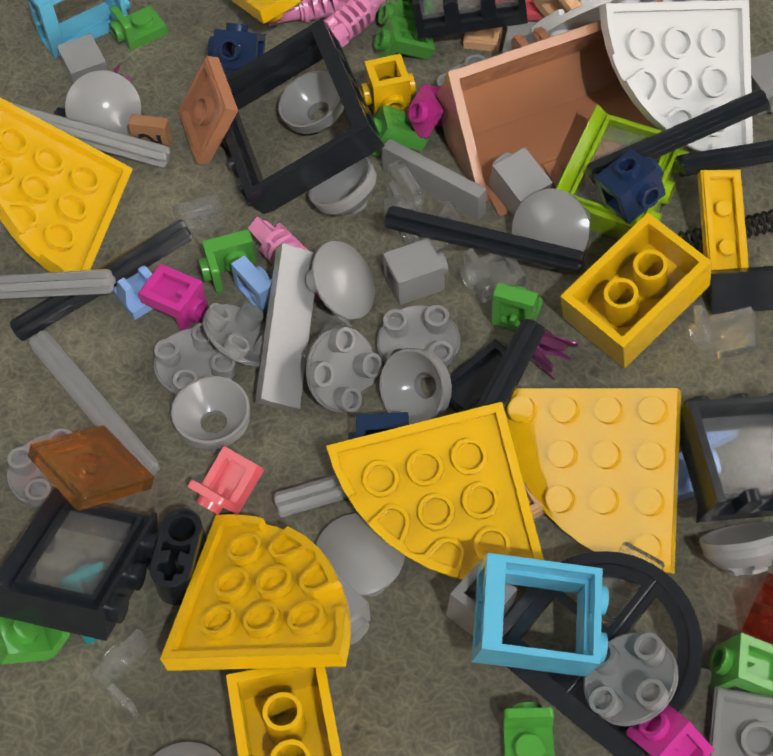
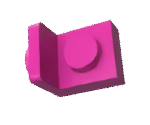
(425, 111)
(175, 295)
(669, 736)

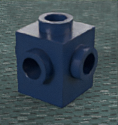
(247, 45)
(630, 185)

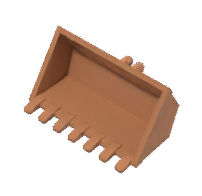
(531, 100)

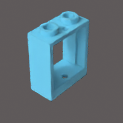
(92, 22)
(489, 613)

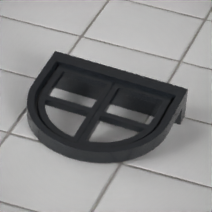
(568, 693)

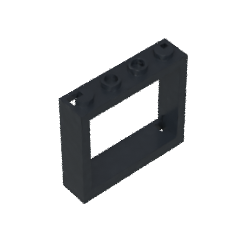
(331, 158)

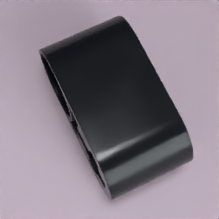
(163, 569)

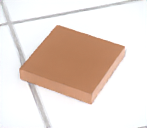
(207, 110)

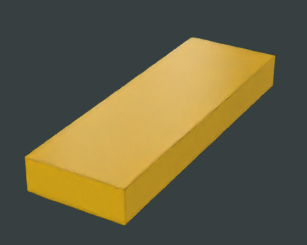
(722, 218)

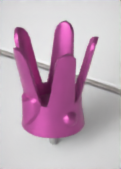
(552, 346)

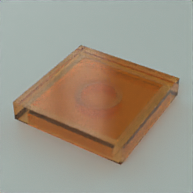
(90, 467)

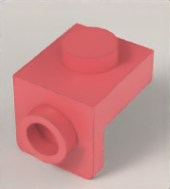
(227, 482)

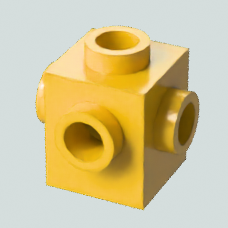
(388, 83)

